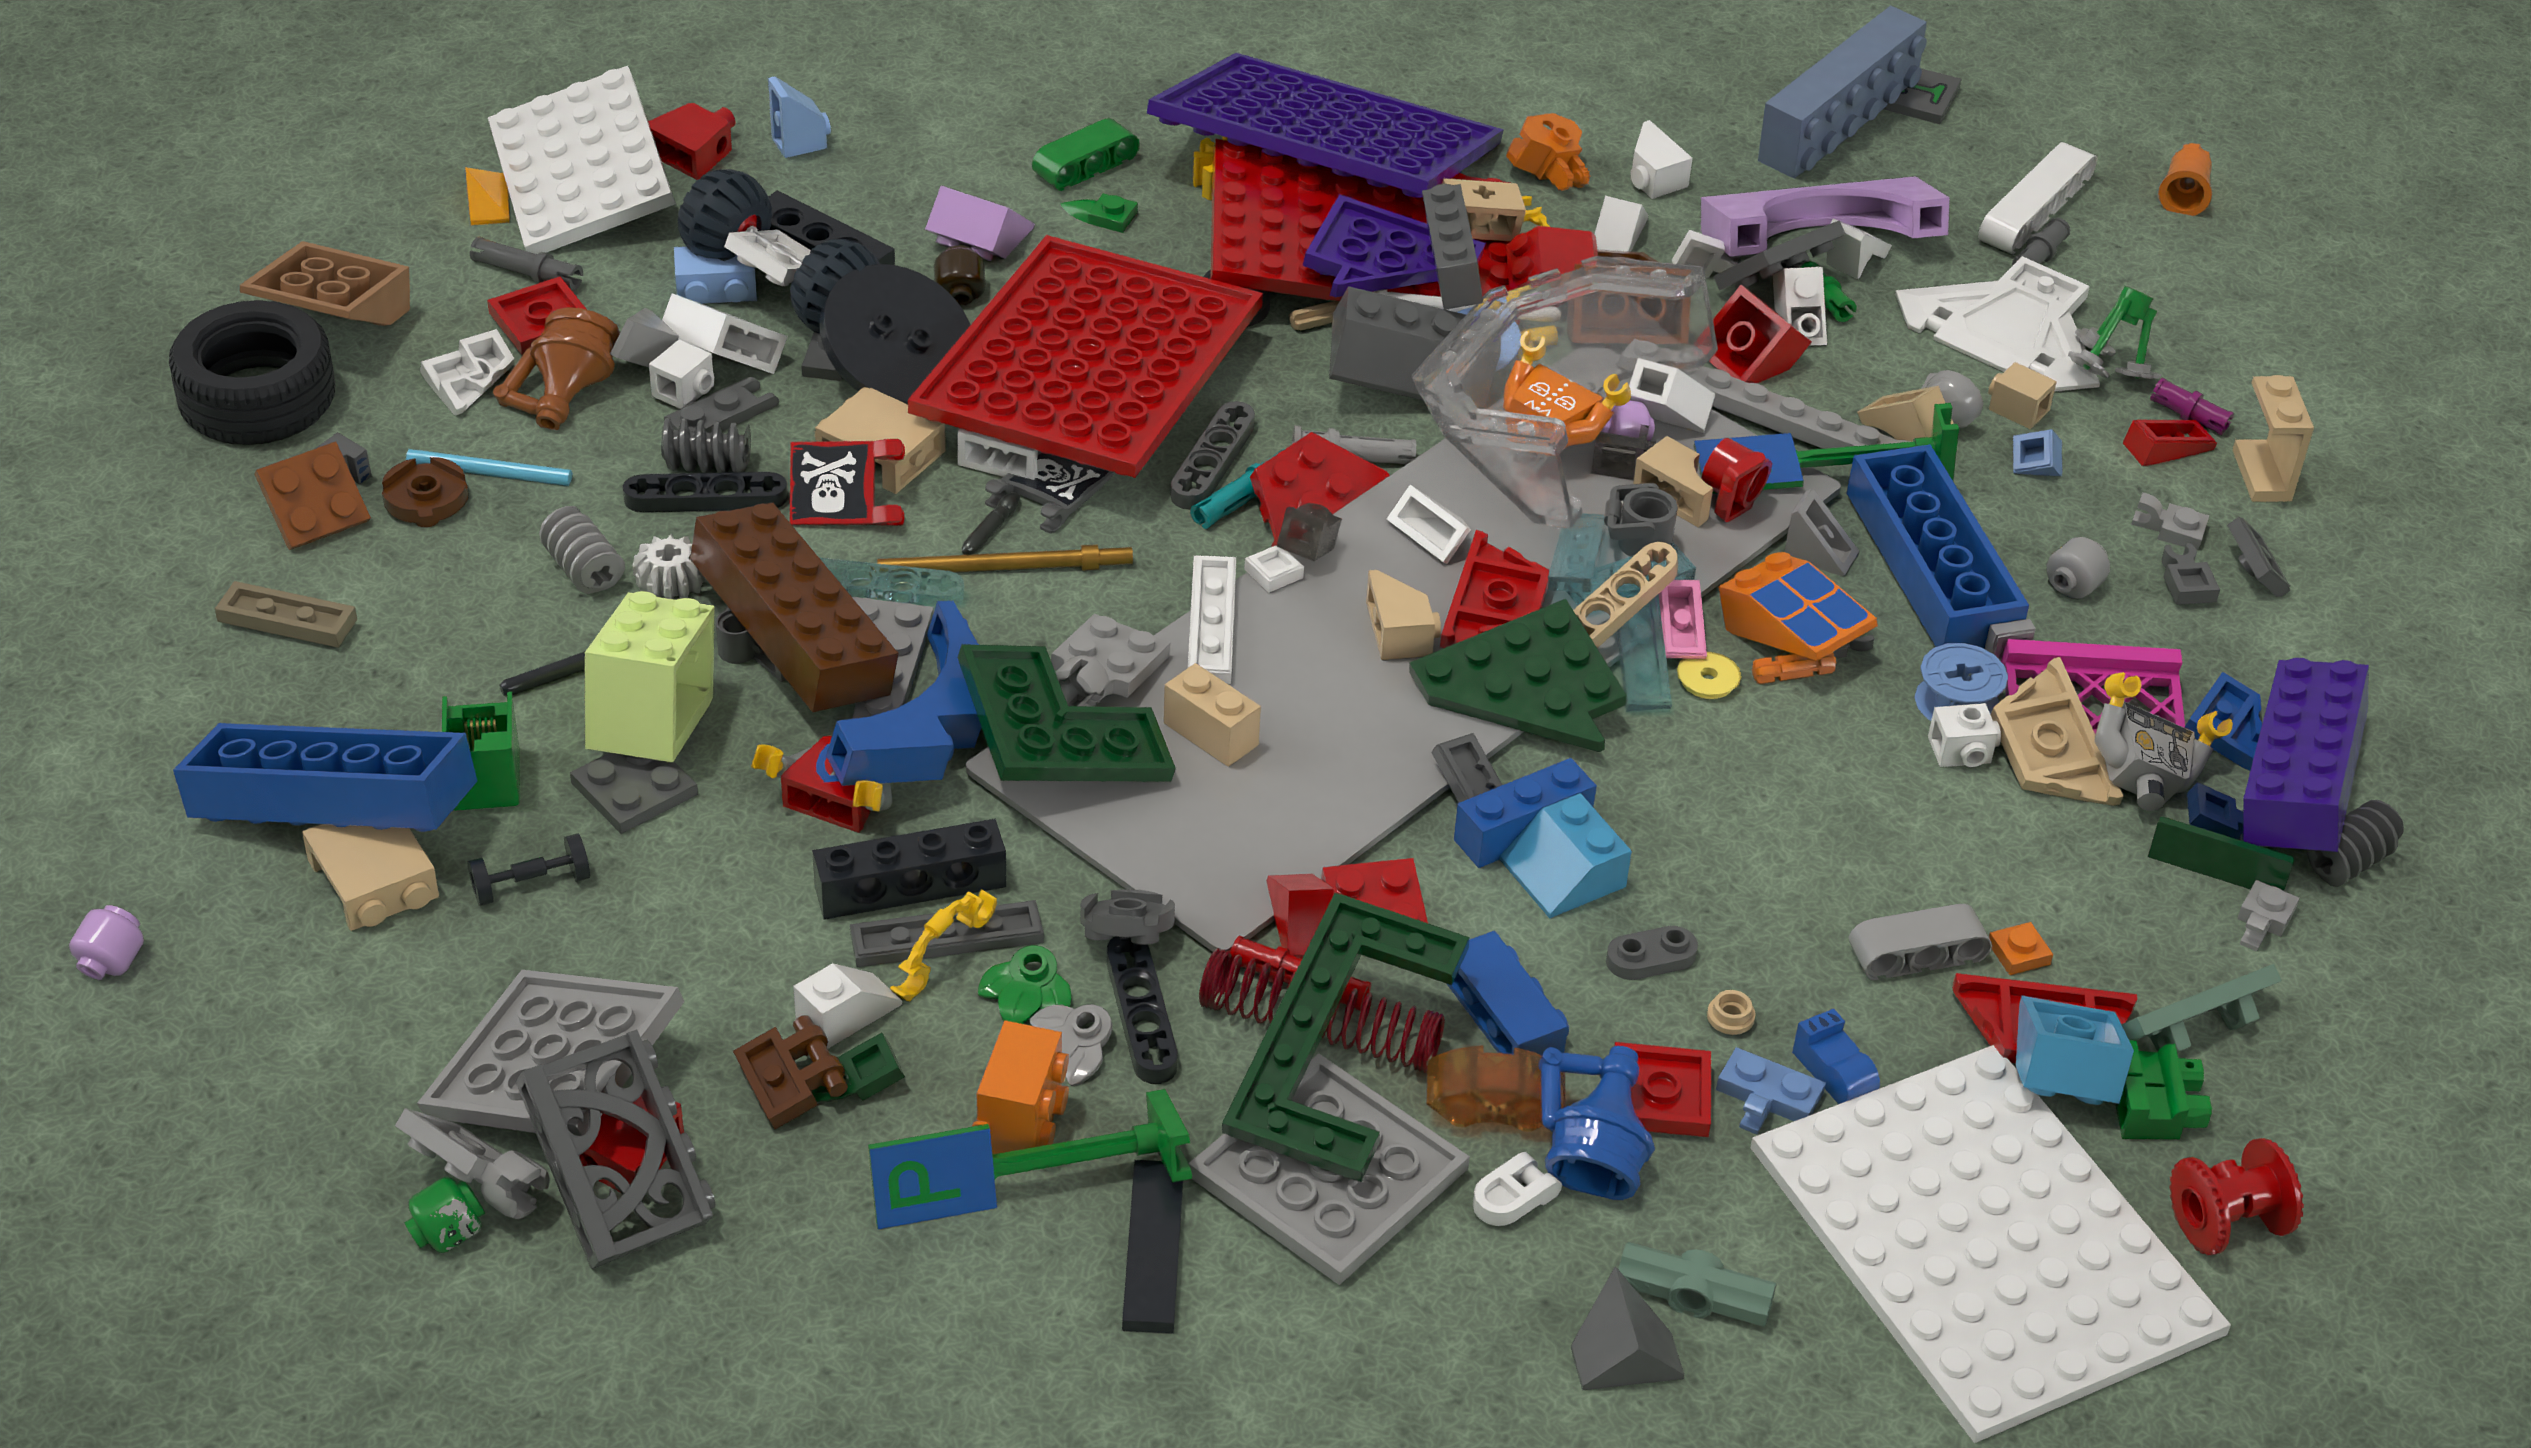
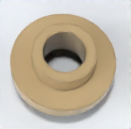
(1729, 1003)

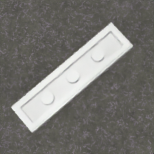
(1212, 615)

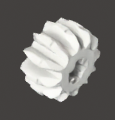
(667, 568)

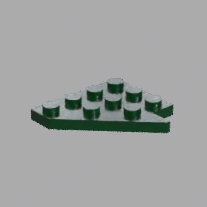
(1527, 676)

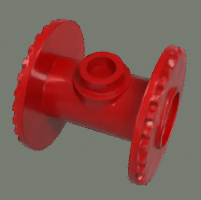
(2213, 1197)

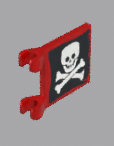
(837, 483)

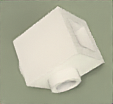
(681, 374)
(1963, 735)

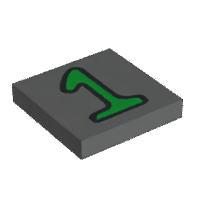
(1928, 98)

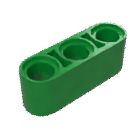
(1085, 153)

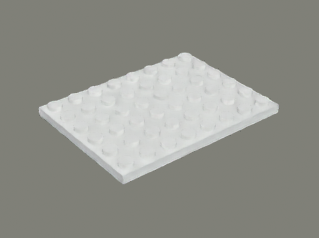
(1988, 1242)

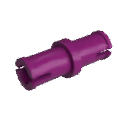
(2192, 406)

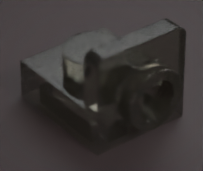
(1617, 454)

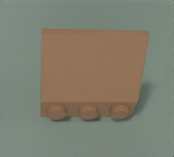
(335, 284)

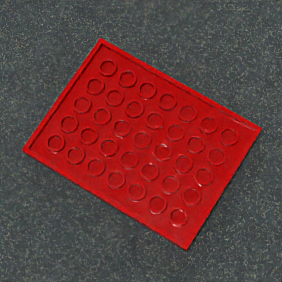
(1274, 206)
(1087, 355)

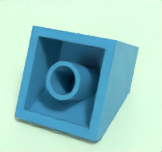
(1568, 856)
(2071, 1051)

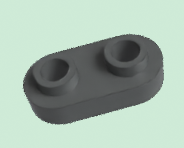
(1654, 953)

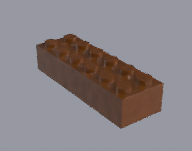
(793, 607)

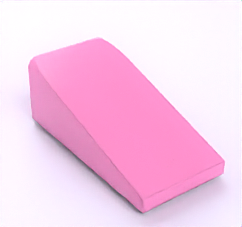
(1683, 620)

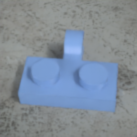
(1767, 1089)

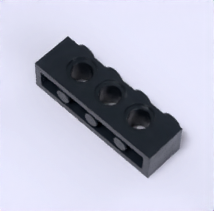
(813, 227)
(909, 868)

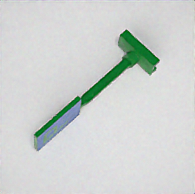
(1788, 461)
(957, 1172)

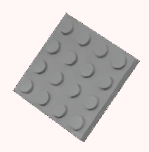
(537, 1023)
(1323, 1214)

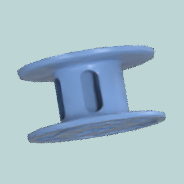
(1947, 679)

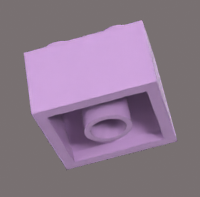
(976, 224)

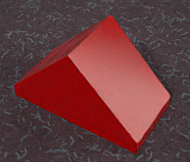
(1298, 908)

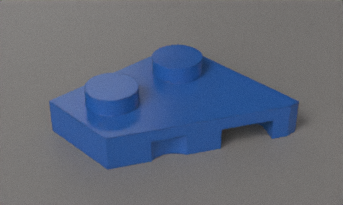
(2242, 706)

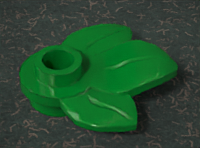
(1022, 990)

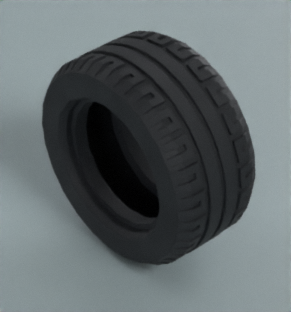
(255, 406)

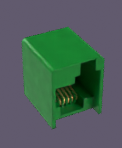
(493, 749)

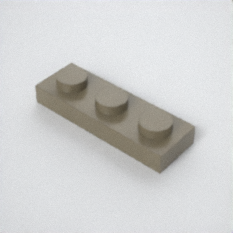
(286, 614)

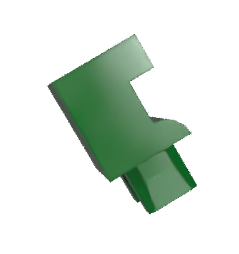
(2155, 1095)

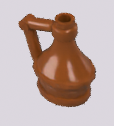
(569, 356)

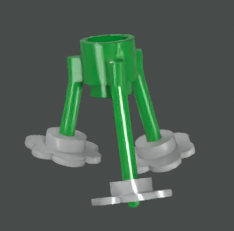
(2129, 308)

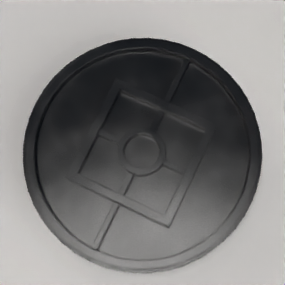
(889, 328)

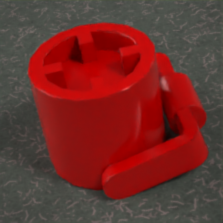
(1736, 476)

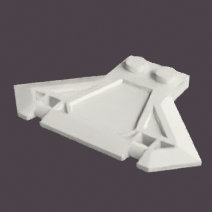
(2008, 321)

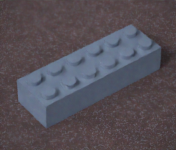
(1842, 92)

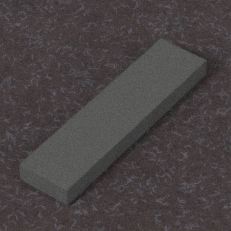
(894, 938)

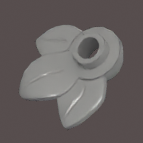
(1081, 1044)

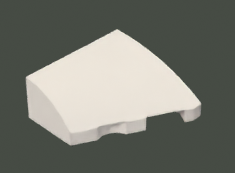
(467, 373)

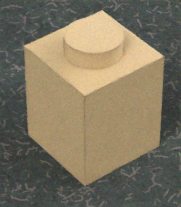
(2021, 395)

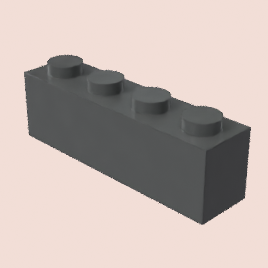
(1452, 246)

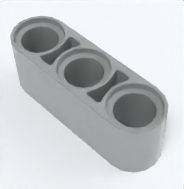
(1919, 940)

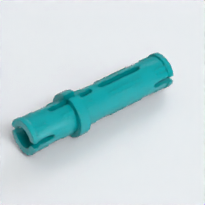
(1225, 499)

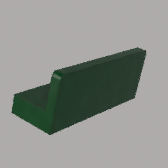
(2218, 855)

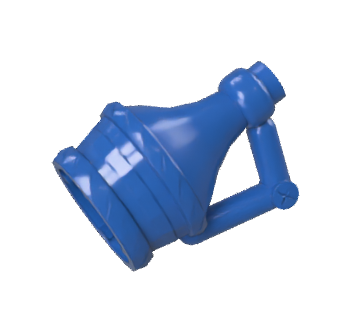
(1600, 1138)

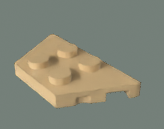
(2053, 740)

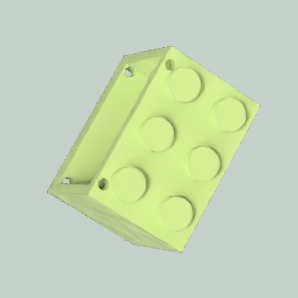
(649, 676)

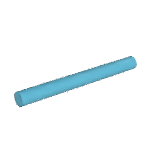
(499, 468)

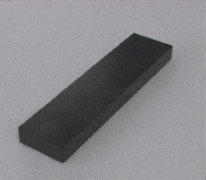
(1152, 1250)

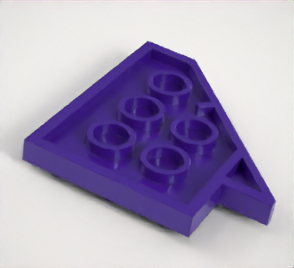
(1372, 248)

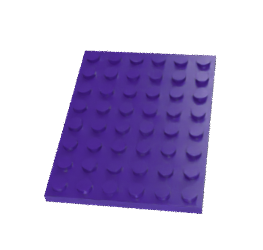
(1325, 123)

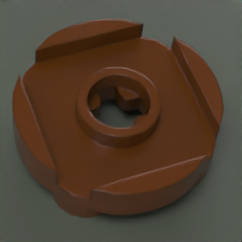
(424, 507)

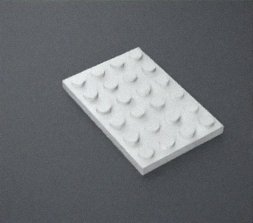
(580, 161)

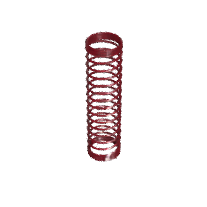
(1219, 975)

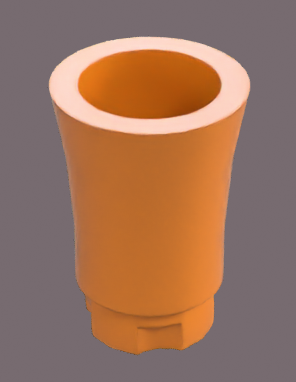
(2187, 183)

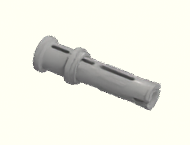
(1369, 448)

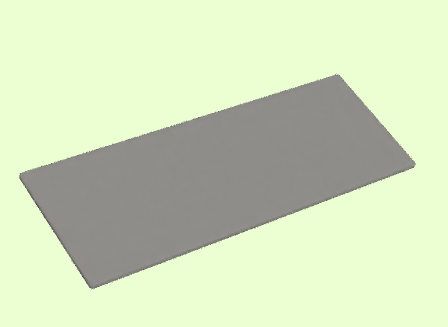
(1339, 727)

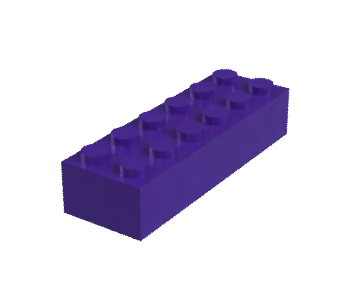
(2306, 755)

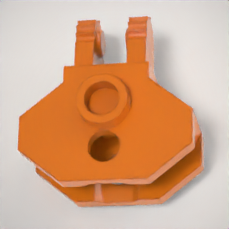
(1550, 152)

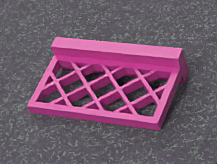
(2094, 663)

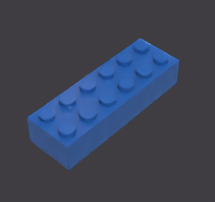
(1934, 545)
(326, 776)

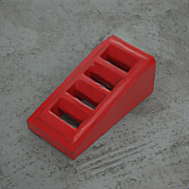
(2165, 440)

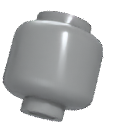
(2078, 567)

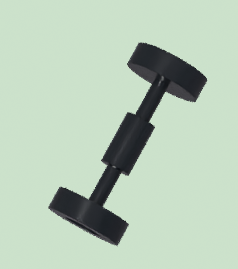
(529, 869)

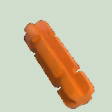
(1791, 667)

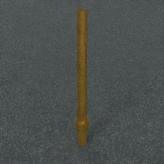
(1088, 557)

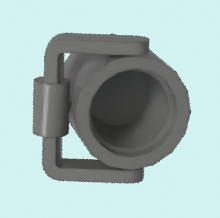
(1645, 517)

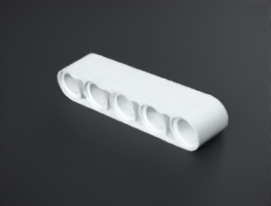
(2037, 196)

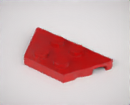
(1311, 473)
(1493, 590)
(1996, 1001)

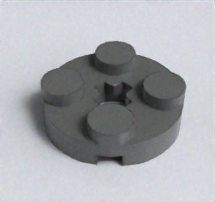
(1127, 914)

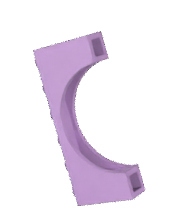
(1891, 204)

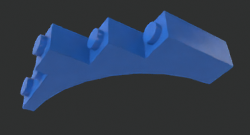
(922, 734)

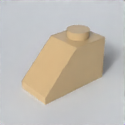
(1400, 618)

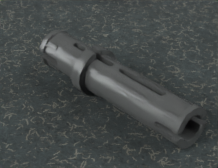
(538, 266)

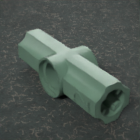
(1697, 1283)

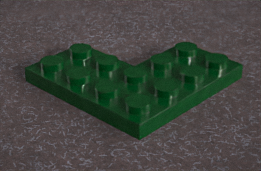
(1043, 738)

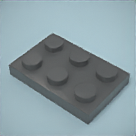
(1771, 260)

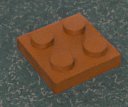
(312, 495)

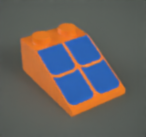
(1792, 608)

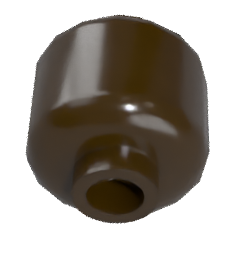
(960, 273)

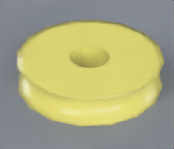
(1724, 670)

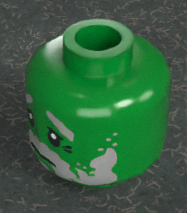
(444, 1215)

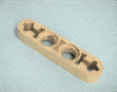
(1633, 572)

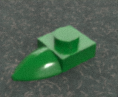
(1106, 212)

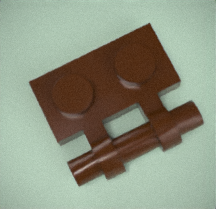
(778, 1081)

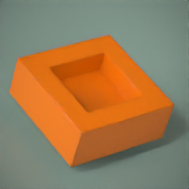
(2020, 948)

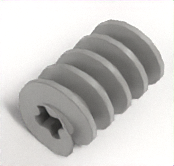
(581, 550)

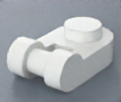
(1501, 1197)

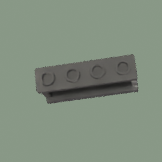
(593, 1216)

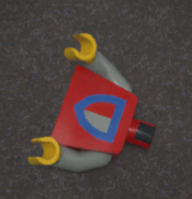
(815, 790)

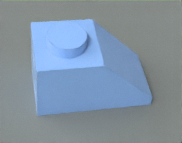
(795, 120)

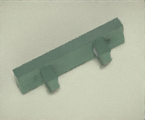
(2231, 999)

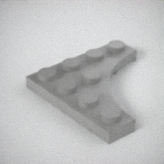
(906, 629)

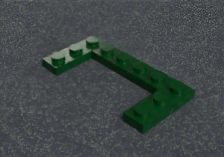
(1263, 1104)

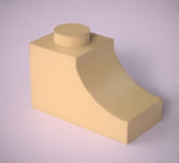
(1904, 414)
(1675, 472)

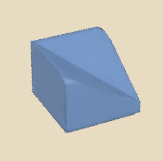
(2037, 453)

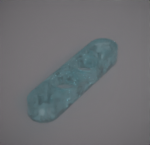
(886, 576)

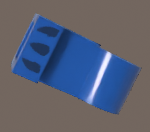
(1834, 1057)

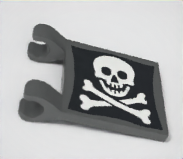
(1059, 487)

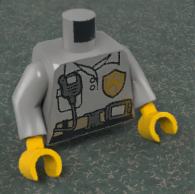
(2150, 752)

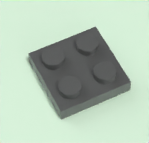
(632, 788)

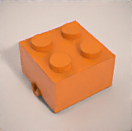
(1023, 1088)

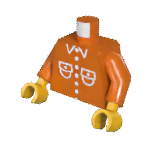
(1549, 394)

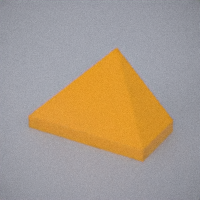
(487, 197)

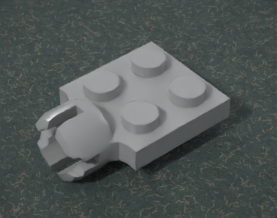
(1106, 660)
(503, 1176)

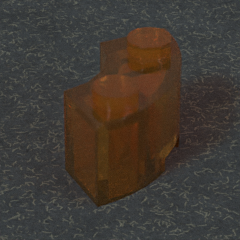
(1488, 1087)

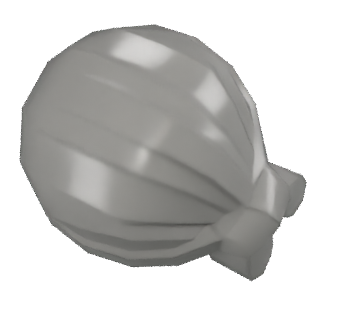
(1960, 392)

